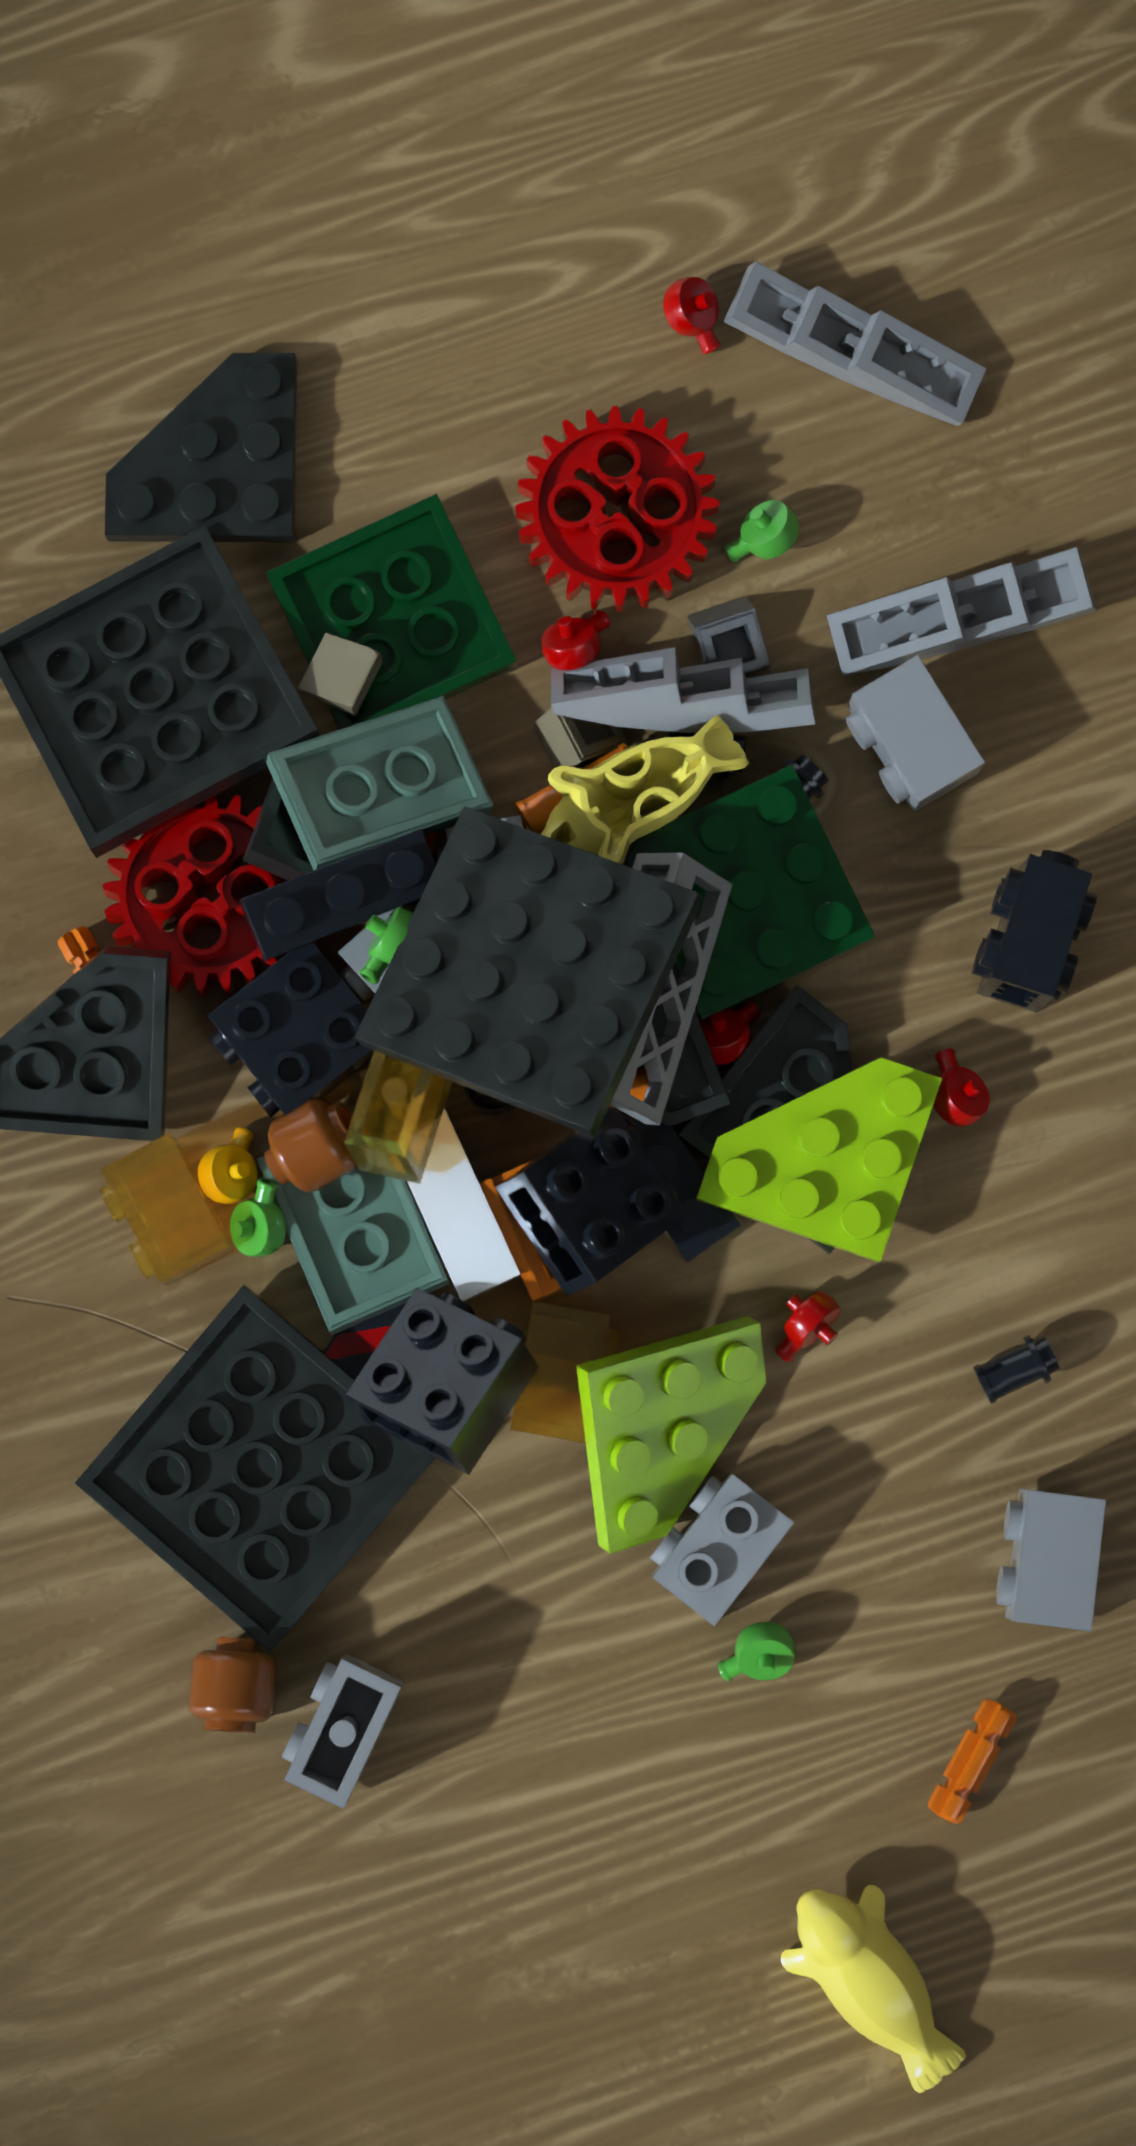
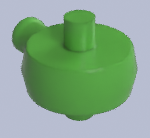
(766, 532)
(384, 944)
(258, 1222)
(761, 1653)

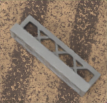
(679, 994)

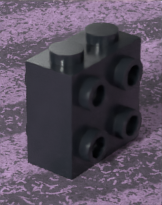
(1039, 915)
(293, 1030)
(592, 1202)
(444, 1378)

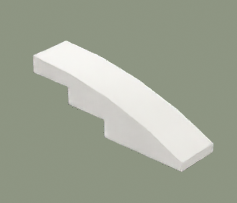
(461, 1217)

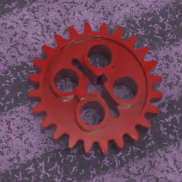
(657, 471)
(167, 855)

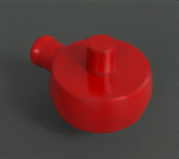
(693, 311)
(574, 641)
(729, 1032)
(961, 1094)
(808, 1323)

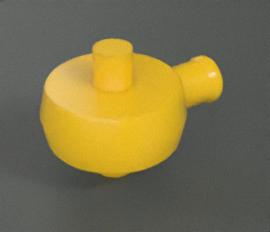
(228, 1170)

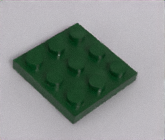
(404, 594)
(787, 892)

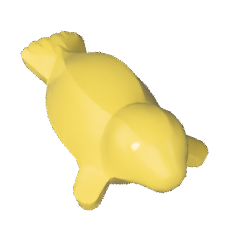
(638, 789)
(871, 1980)

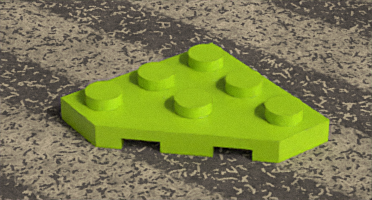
(829, 1159)
(661, 1422)

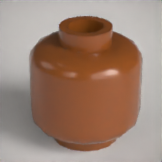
(310, 1145)
(232, 1686)

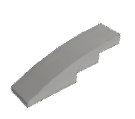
(854, 345)
(961, 612)
(658, 695)

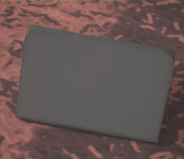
(730, 633)

